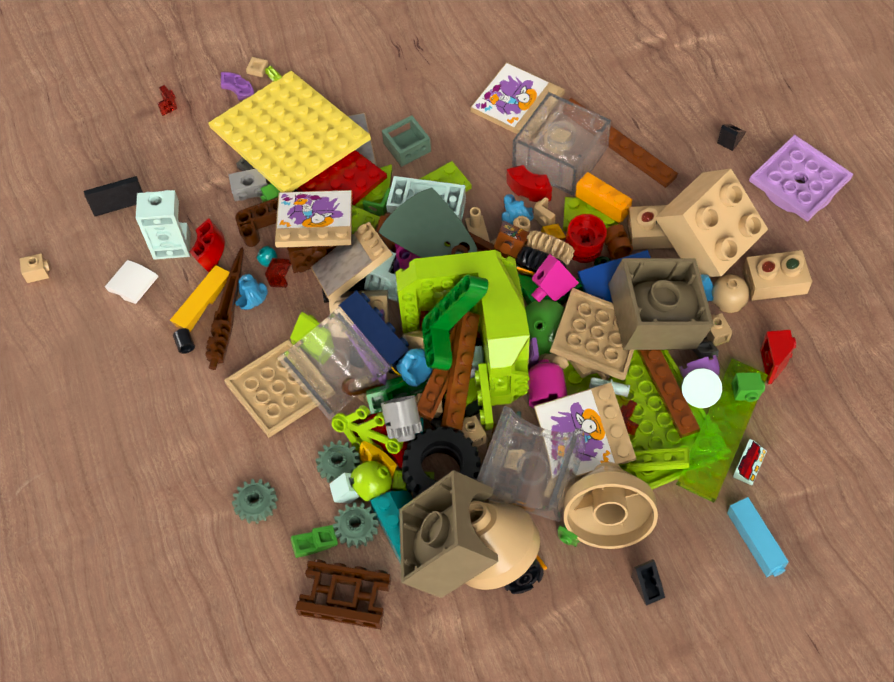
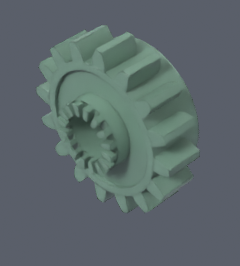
(333, 454)
(250, 492)
(358, 535)

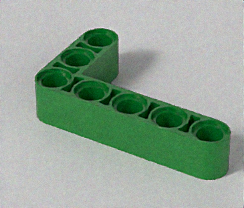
(445, 316)

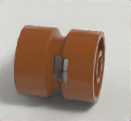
(618, 242)

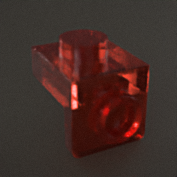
(168, 103)
(627, 412)

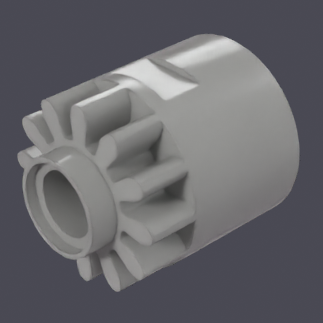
(401, 418)

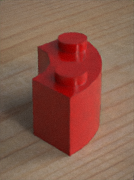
(528, 184)
(208, 245)

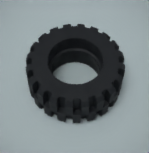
(434, 442)

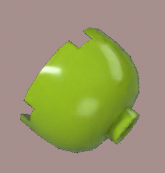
(371, 480)

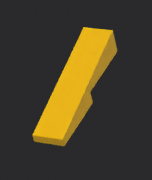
(198, 301)

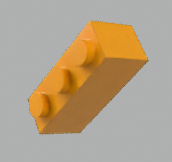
(603, 197)

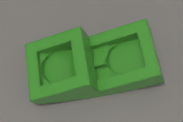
(314, 542)

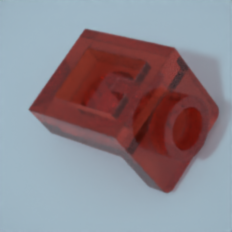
(277, 271)

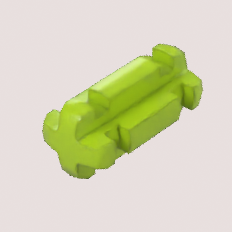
(272, 73)

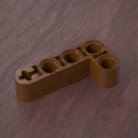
(255, 218)

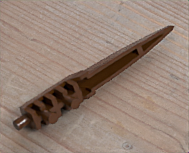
(224, 317)

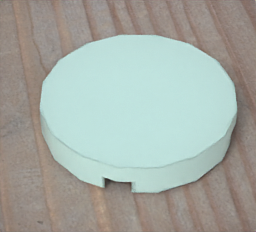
(701, 388)

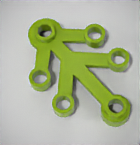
(345, 424)

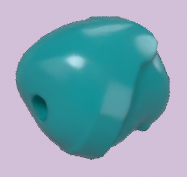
(265, 255)

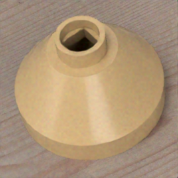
(610, 508)
(508, 533)

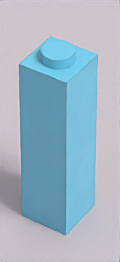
(758, 538)

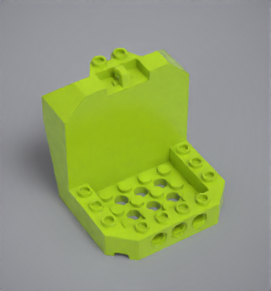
(501, 312)

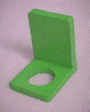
(381, 208)
(567, 537)

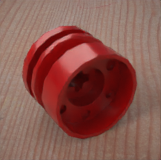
(587, 237)

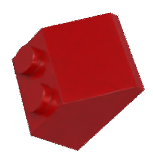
(776, 352)

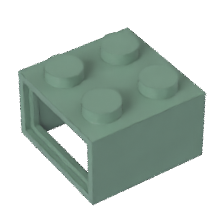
(409, 144)

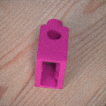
(552, 280)

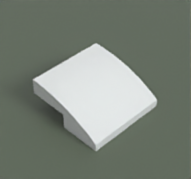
(131, 281)

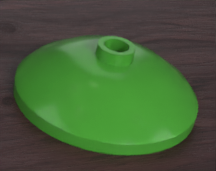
(549, 314)

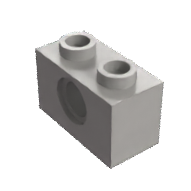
(247, 184)

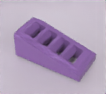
(533, 353)

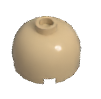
(730, 293)

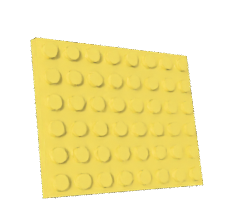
(289, 132)

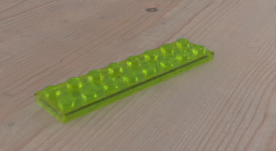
(718, 438)

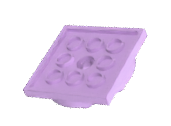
(800, 162)

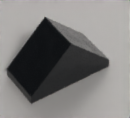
(730, 136)
(648, 582)

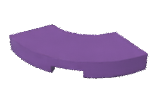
(237, 84)

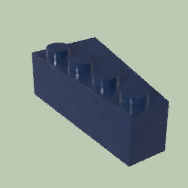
(372, 326)

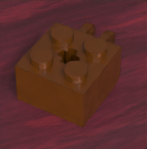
(304, 257)

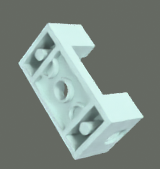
(404, 188)
(160, 225)
(383, 279)

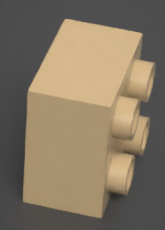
(712, 222)

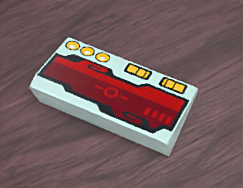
(750, 462)

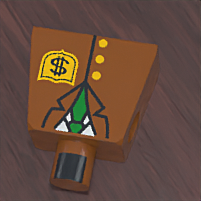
(510, 239)

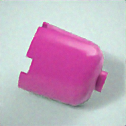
(545, 383)

